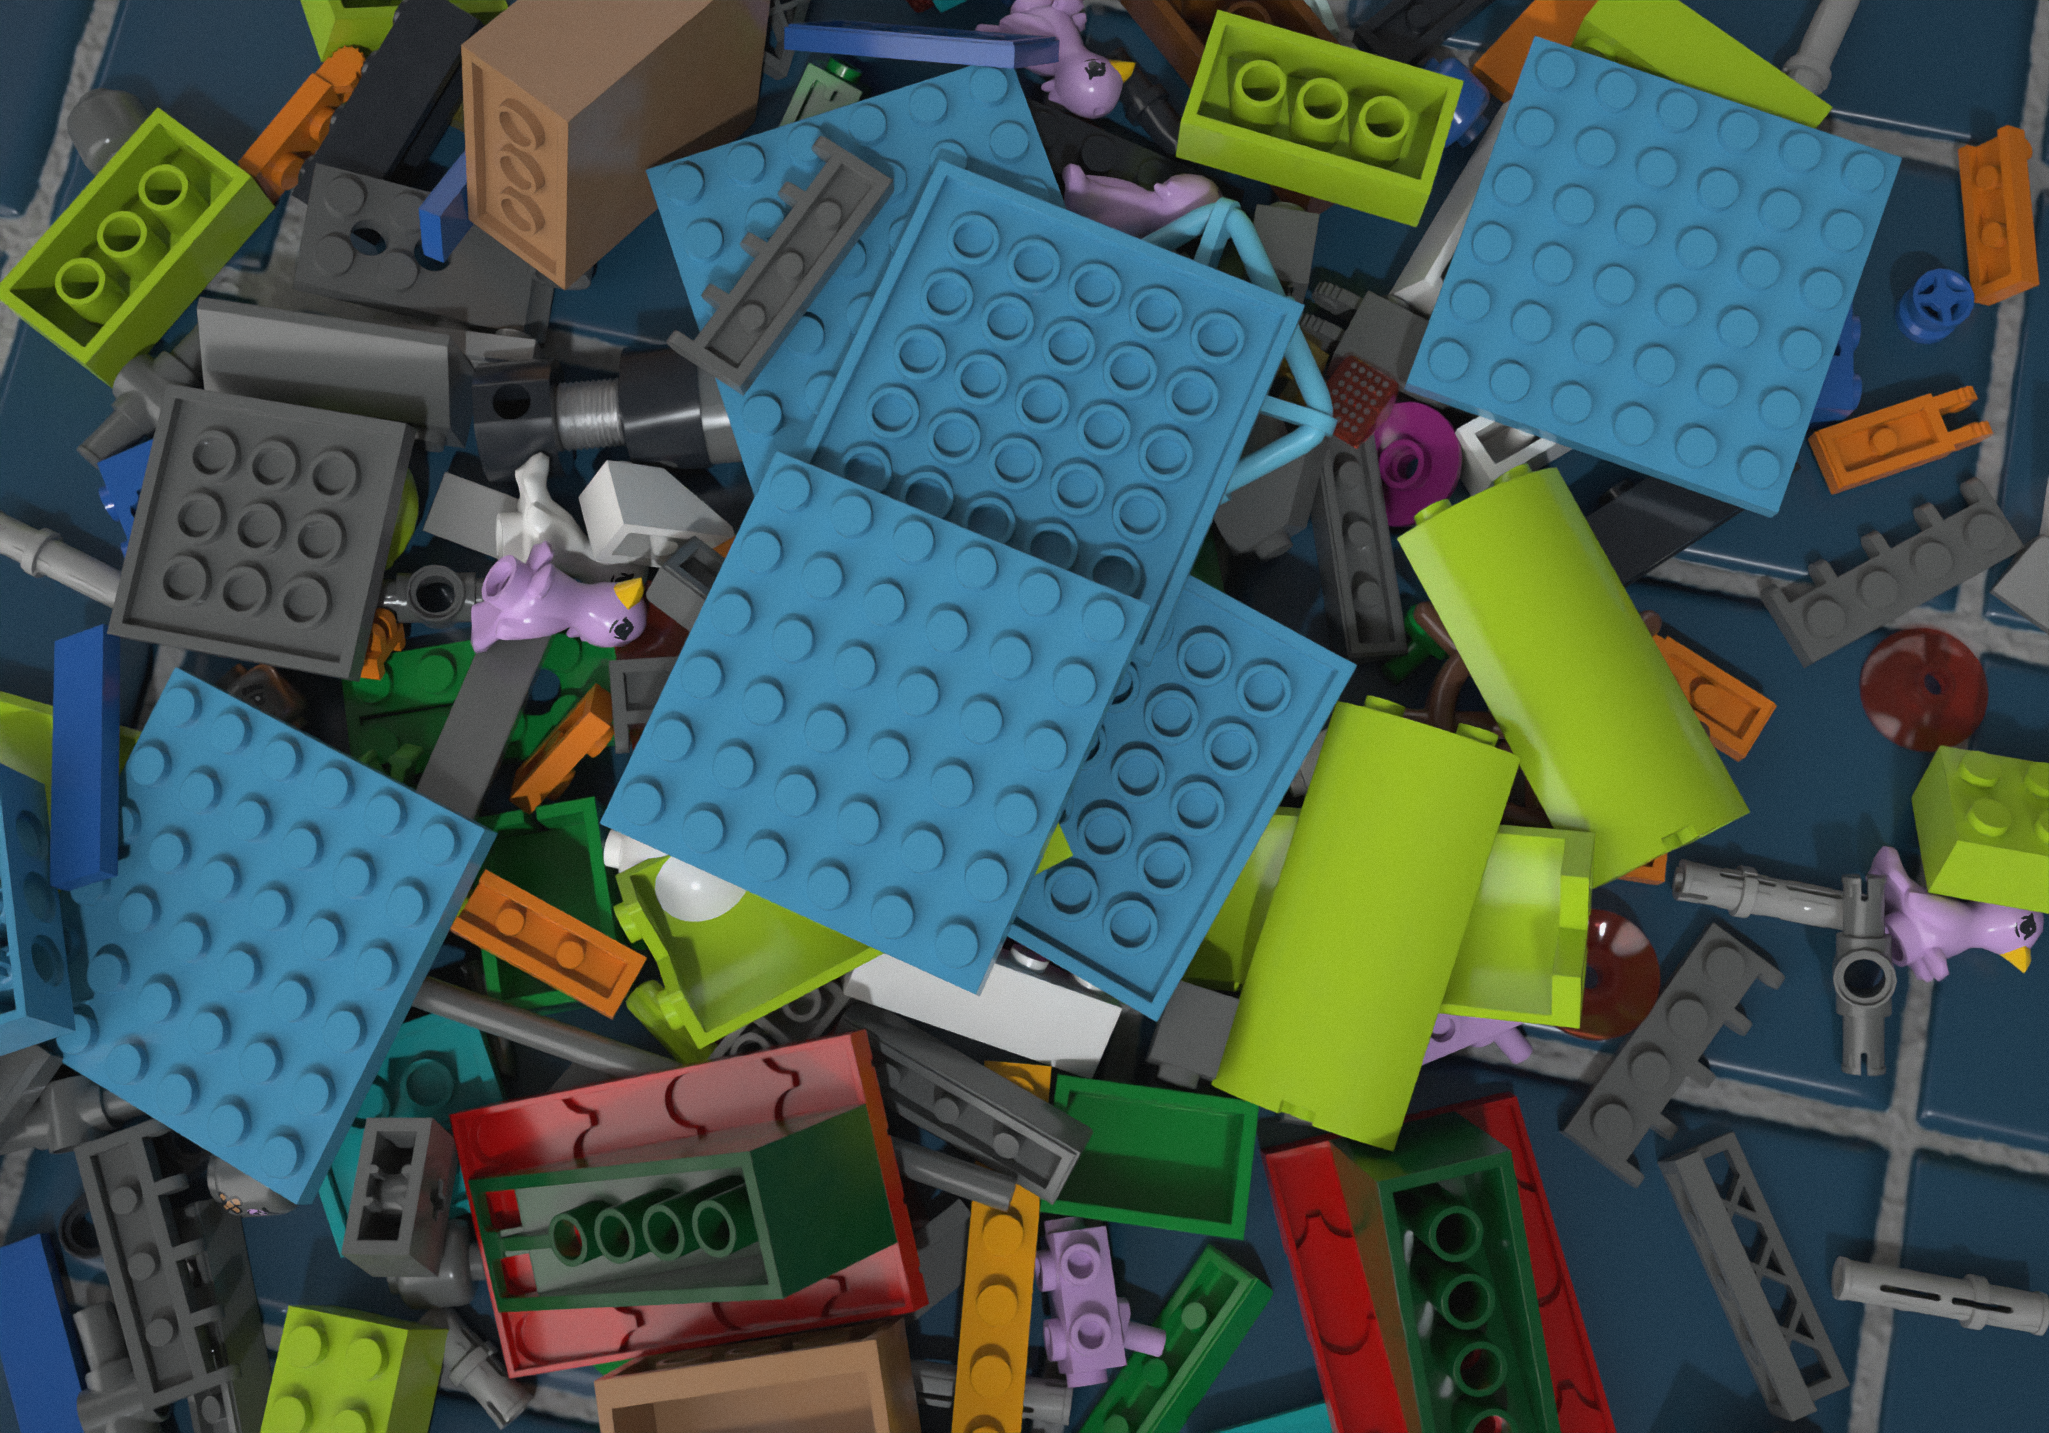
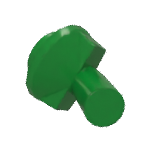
(1419, 650)

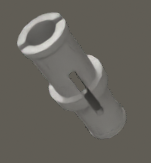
(478, 1368)

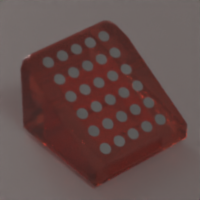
(1360, 400)

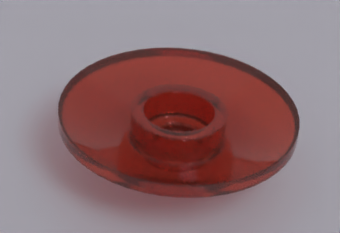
(1903, 707)
(1626, 979)

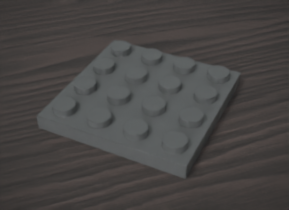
(262, 531)

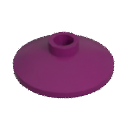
(1419, 434)

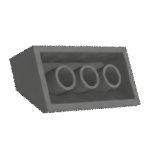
(339, 367)

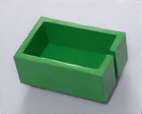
(564, 871)
(1158, 1157)

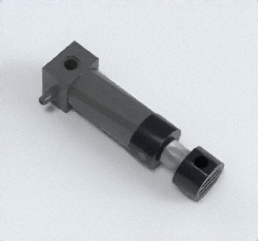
(656, 408)

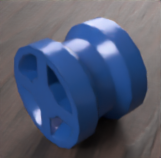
(1946, 294)

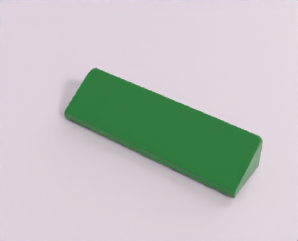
(1203, 1330)

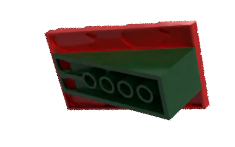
(690, 1206)
(1436, 1278)

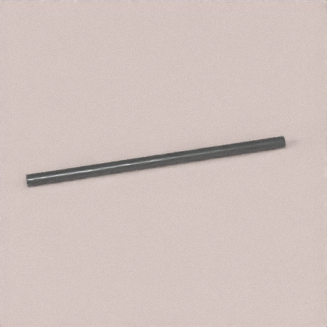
(626, 1060)

